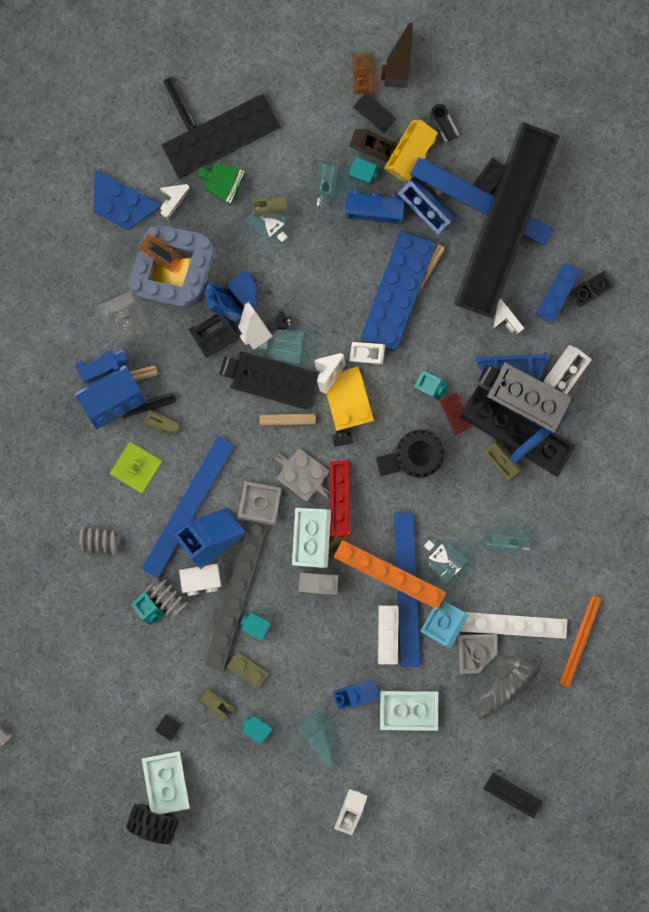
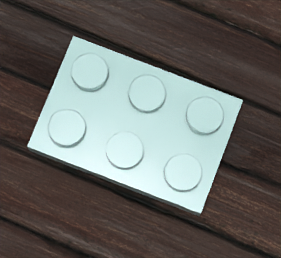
(311, 537)
(409, 710)
(165, 783)

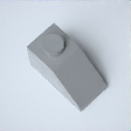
(318, 583)

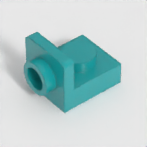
(431, 385)
(147, 609)

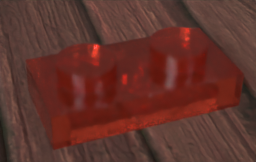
(453, 408)

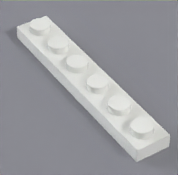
(515, 625)

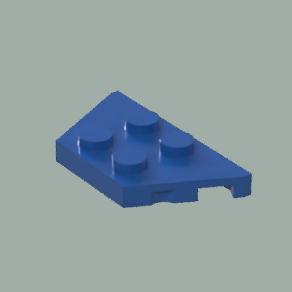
(120, 203)
(222, 301)
(529, 364)

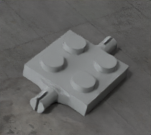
(302, 475)

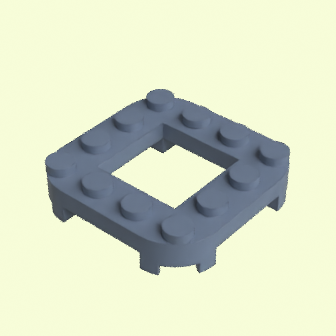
(196, 276)

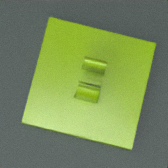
(135, 467)

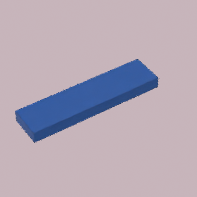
(532, 442)

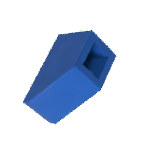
(356, 694)

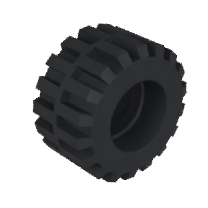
(435, 446)
(152, 826)

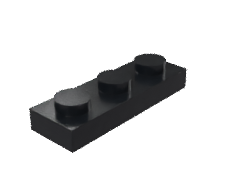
(513, 795)

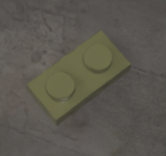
(501, 459)
(247, 670)

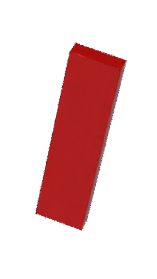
(340, 498)

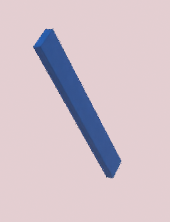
(471, 196)
(188, 506)
(406, 604)

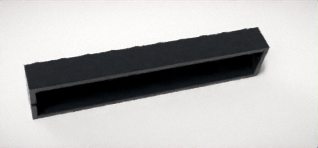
(506, 219)

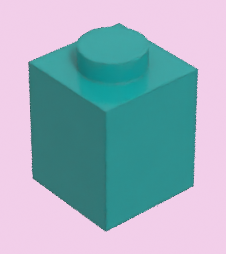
(363, 171)
(255, 625)
(256, 728)

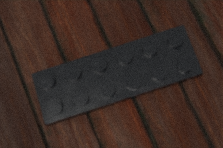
(221, 136)
(514, 430)

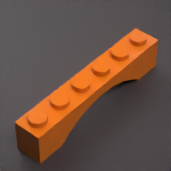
(390, 575)

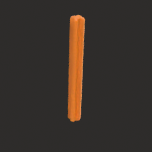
(580, 641)

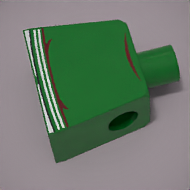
(222, 181)

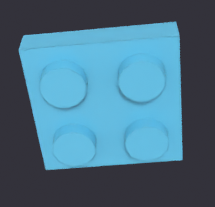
(444, 624)

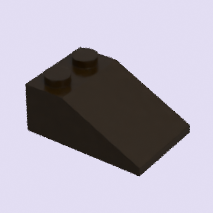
(397, 67)

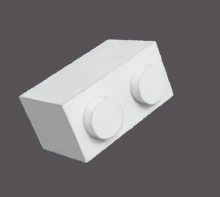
(199, 579)

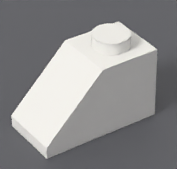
(252, 328)
(350, 812)

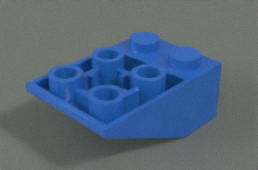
(209, 536)

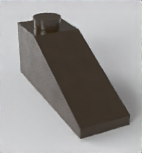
(372, 144)

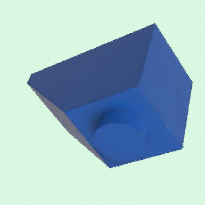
(244, 288)

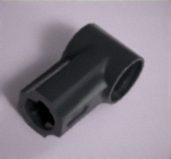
(445, 124)

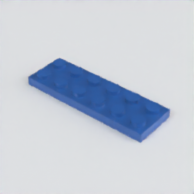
(398, 291)

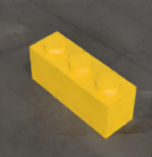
(411, 146)

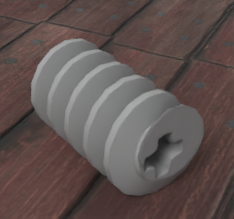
(99, 541)
(166, 597)

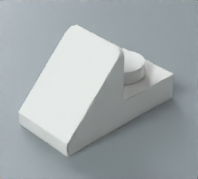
(177, 194)
(503, 313)
(367, 353)
(330, 369)

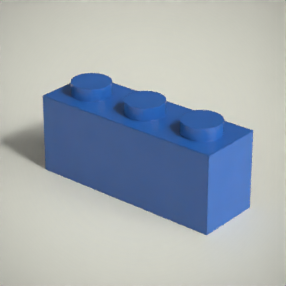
(426, 205)
(557, 293)

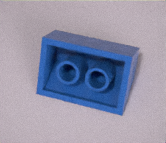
(374, 207)
(110, 397)

